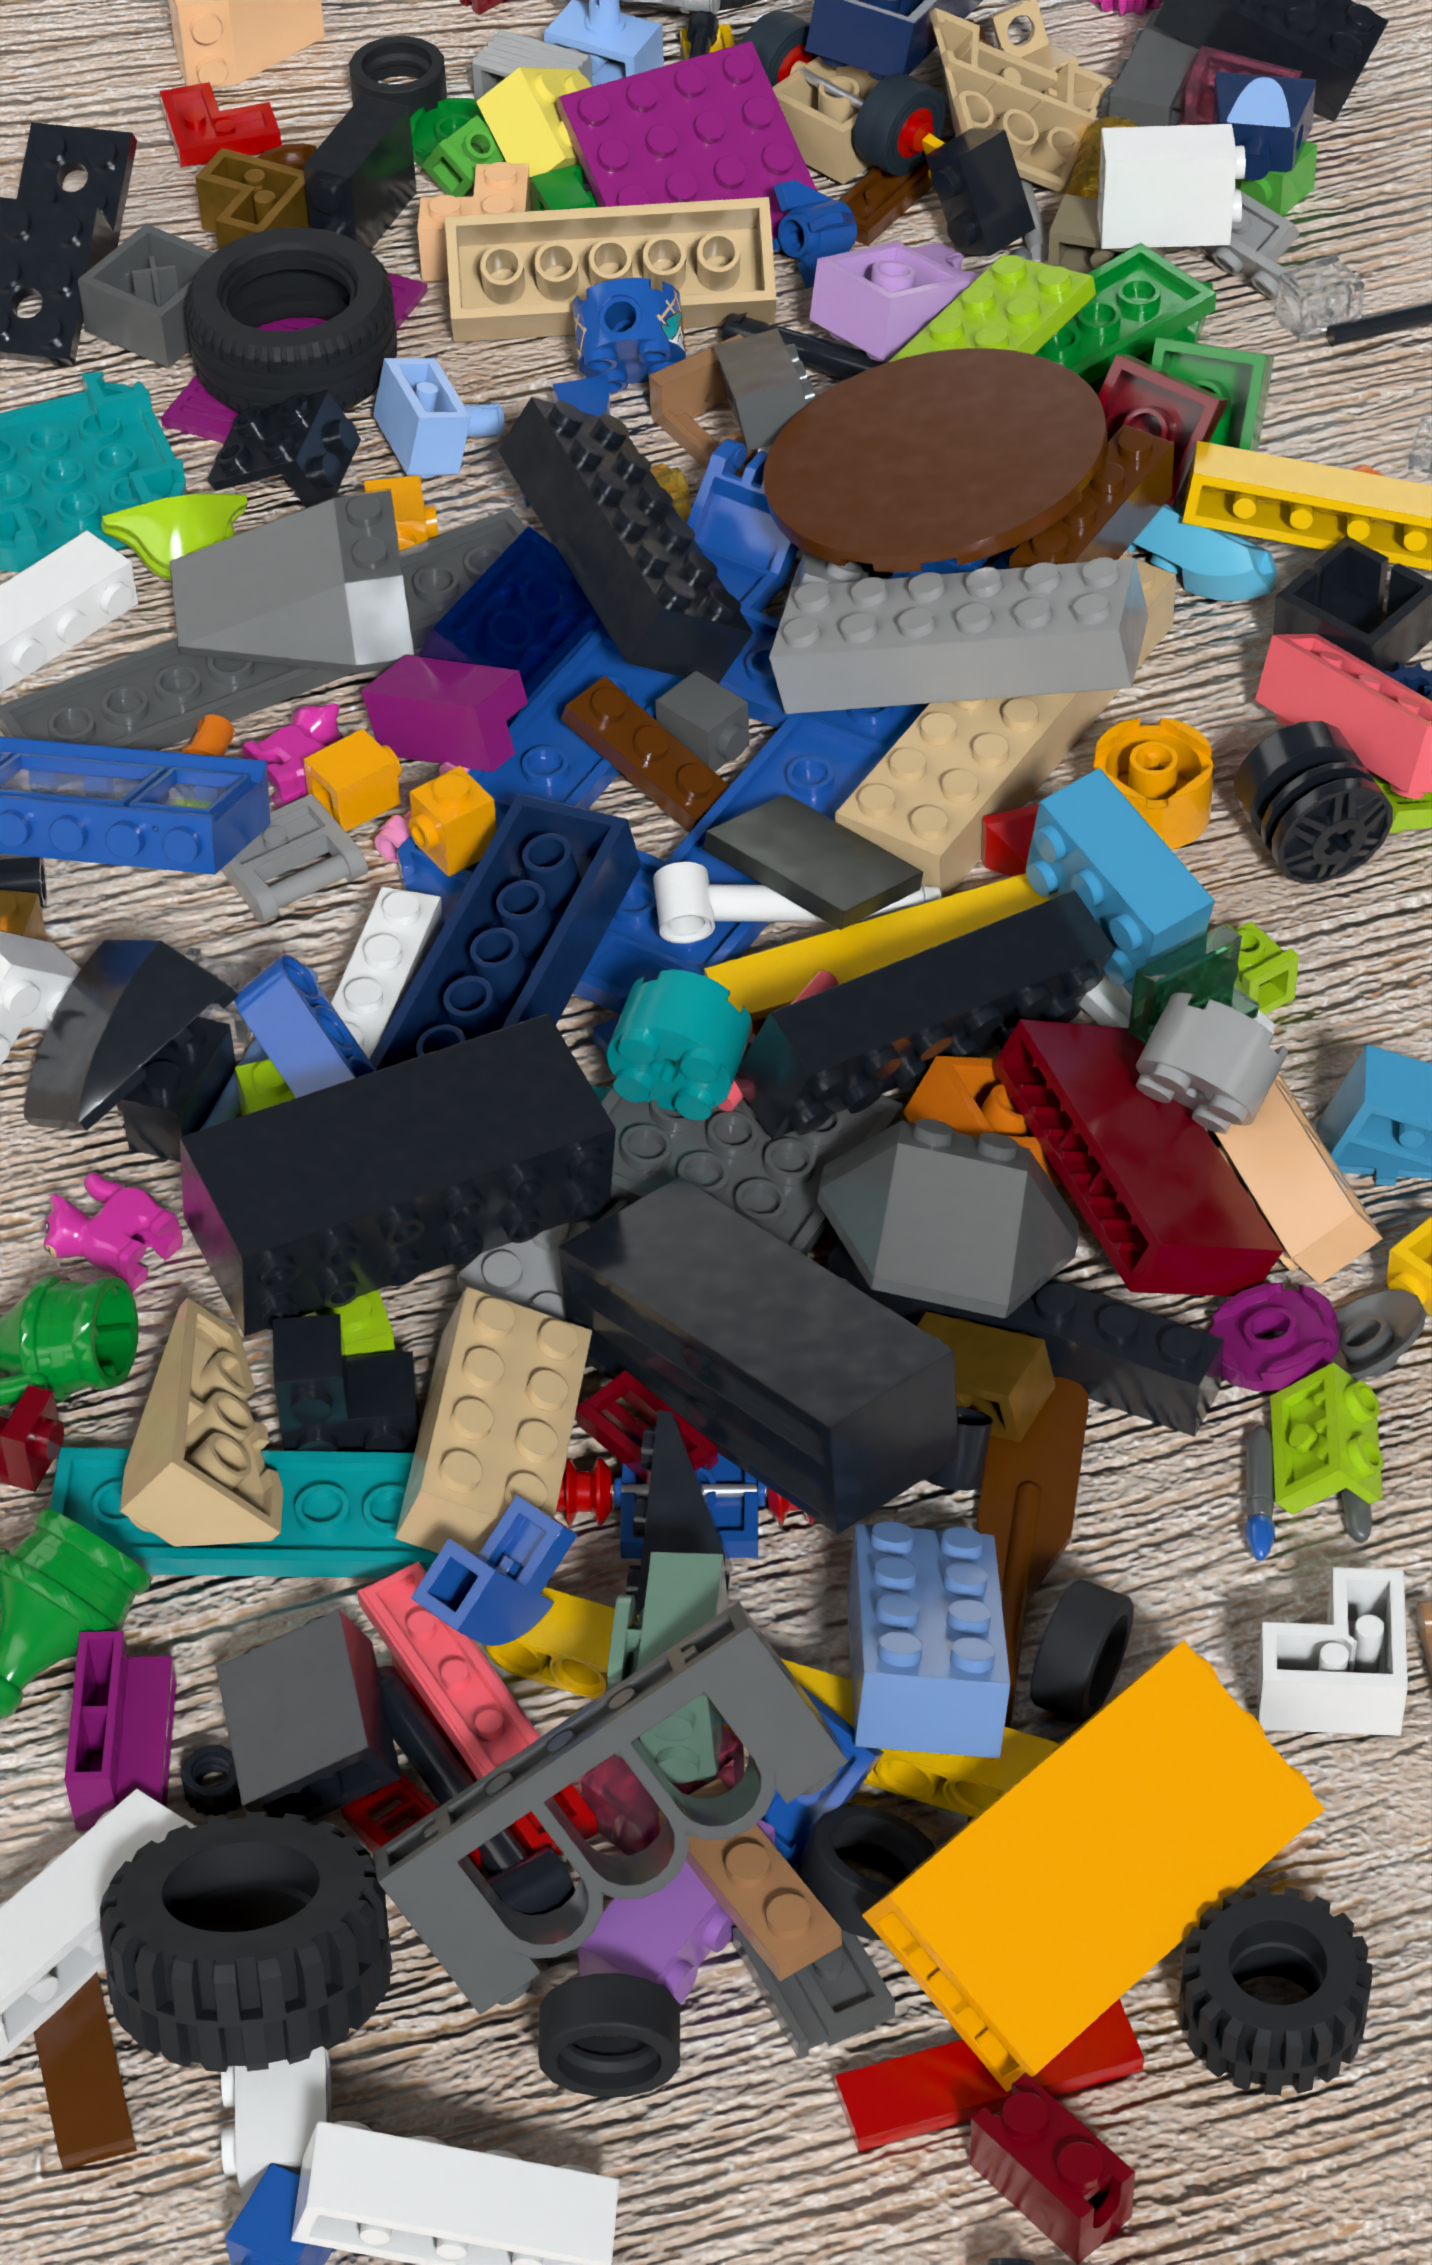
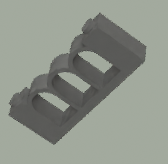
(496, 1949)

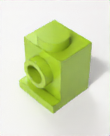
(1265, 963)

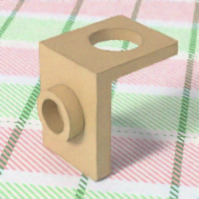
(1036, 47)

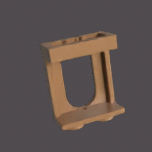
(685, 391)

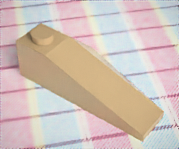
(197, 1451)

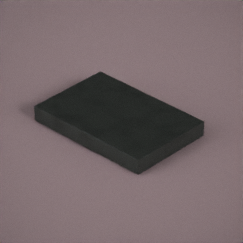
(813, 861)

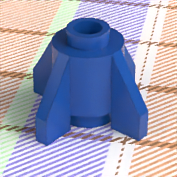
(813, 227)

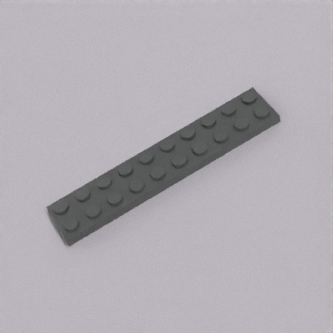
(164, 694)

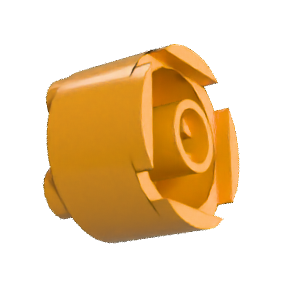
(1162, 773)

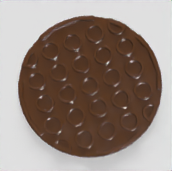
(936, 459)

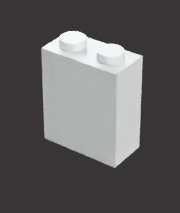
(1169, 186)

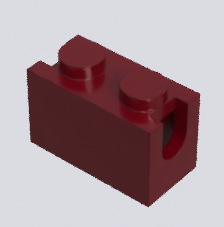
(1052, 2168)

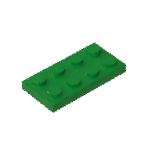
(1133, 305)

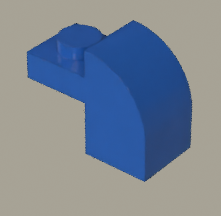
(499, 1590)

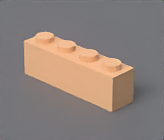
(1298, 1187)

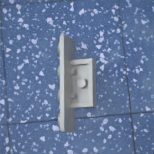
(1256, 246)

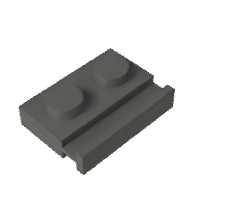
(826, 1998)

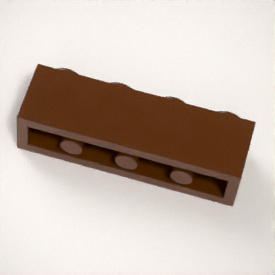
(1113, 507)

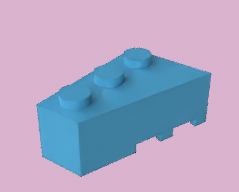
(1381, 1118)

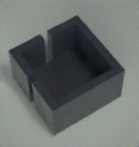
(1346, 603)

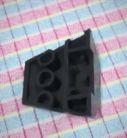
(110, 1023)

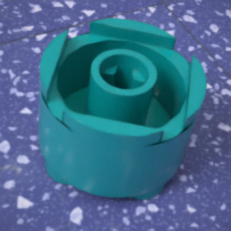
(678, 1043)

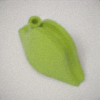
(175, 526)

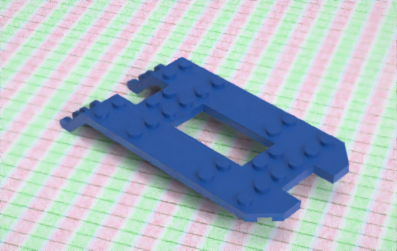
(809, 757)

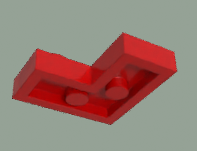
(202, 129)

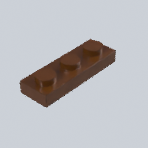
(644, 752)

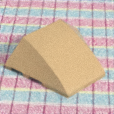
(1035, 106)

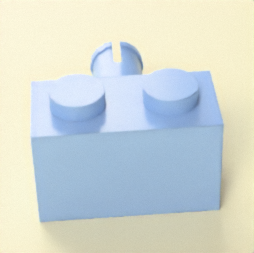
(615, 41)
(427, 418)

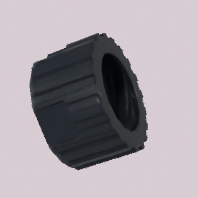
(214, 1799)

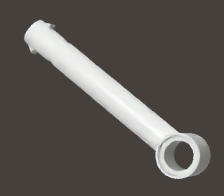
(691, 905)

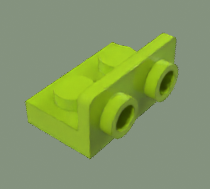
(1325, 1440)

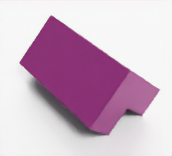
(445, 711)
(118, 1726)

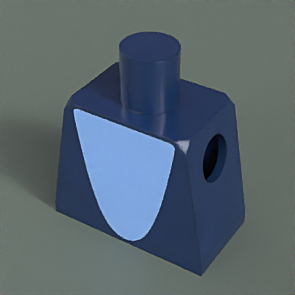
(1267, 118)

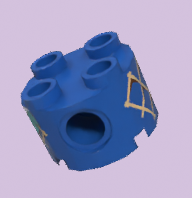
(628, 331)

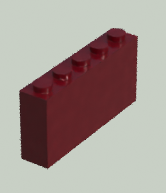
(1135, 1164)

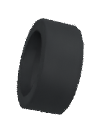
(394, 58)
(1081, 1651)
(864, 1837)
(609, 2006)

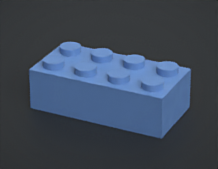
(927, 1641)

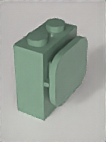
(680, 1598)

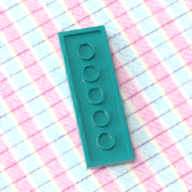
(334, 1519)

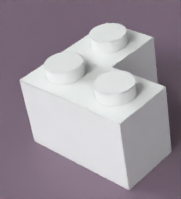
(31, 985)
(1341, 1672)

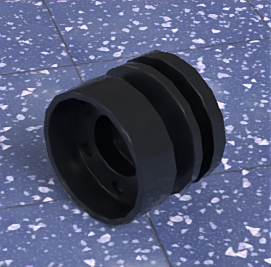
(1312, 802)

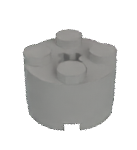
(1209, 1062)

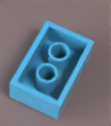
(1121, 870)

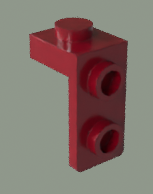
(30, 1439)

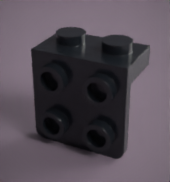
(301, 438)

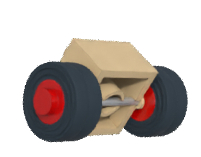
(841, 113)

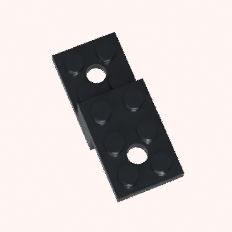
(59, 235)

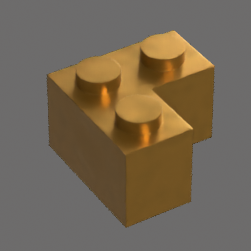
(249, 196)

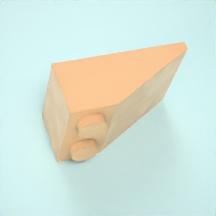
(240, 38)

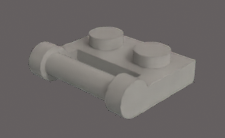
(294, 837)

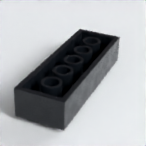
(624, 541)
(945, 1001)

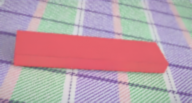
(448, 1674)

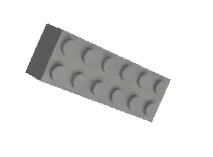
(960, 636)

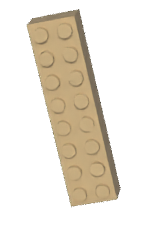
(980, 761)

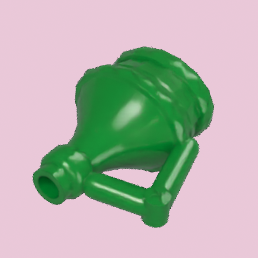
(68, 1337)
(50, 1591)

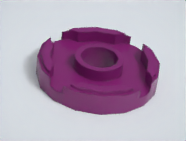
(1275, 1363)

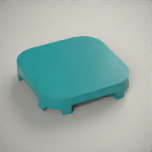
(77, 462)

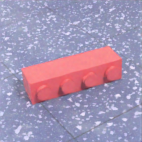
(1378, 716)

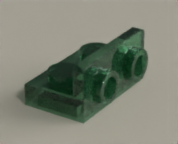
(1200, 968)

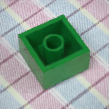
(1230, 373)

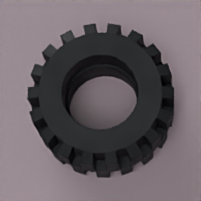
(1267, 2040)

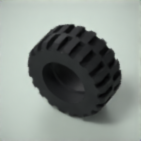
(246, 1941)

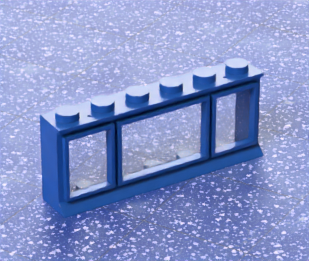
(129, 805)

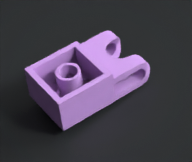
(886, 294)

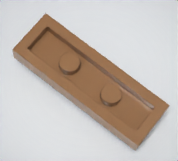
(763, 1895)

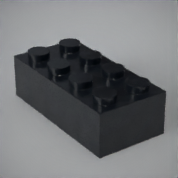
(1318, 37)

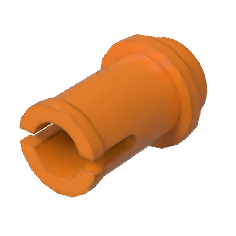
(211, 736)

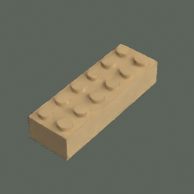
(524, 269)

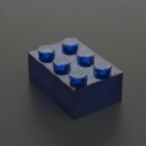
(518, 617)

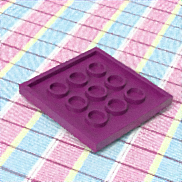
(686, 134)

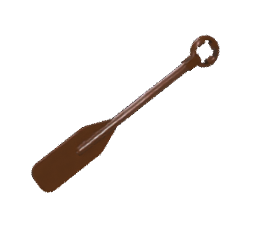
(1032, 1505)

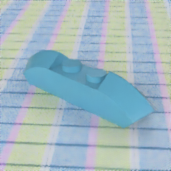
(1211, 560)

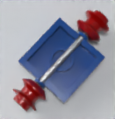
(729, 1490)

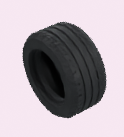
(280, 278)

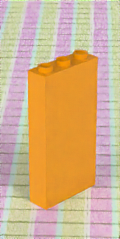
(1094, 1865)

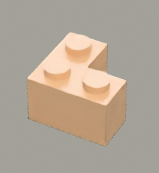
(497, 189)

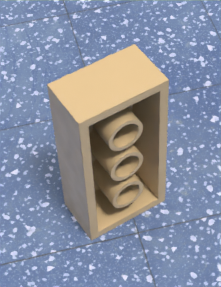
(492, 1421)

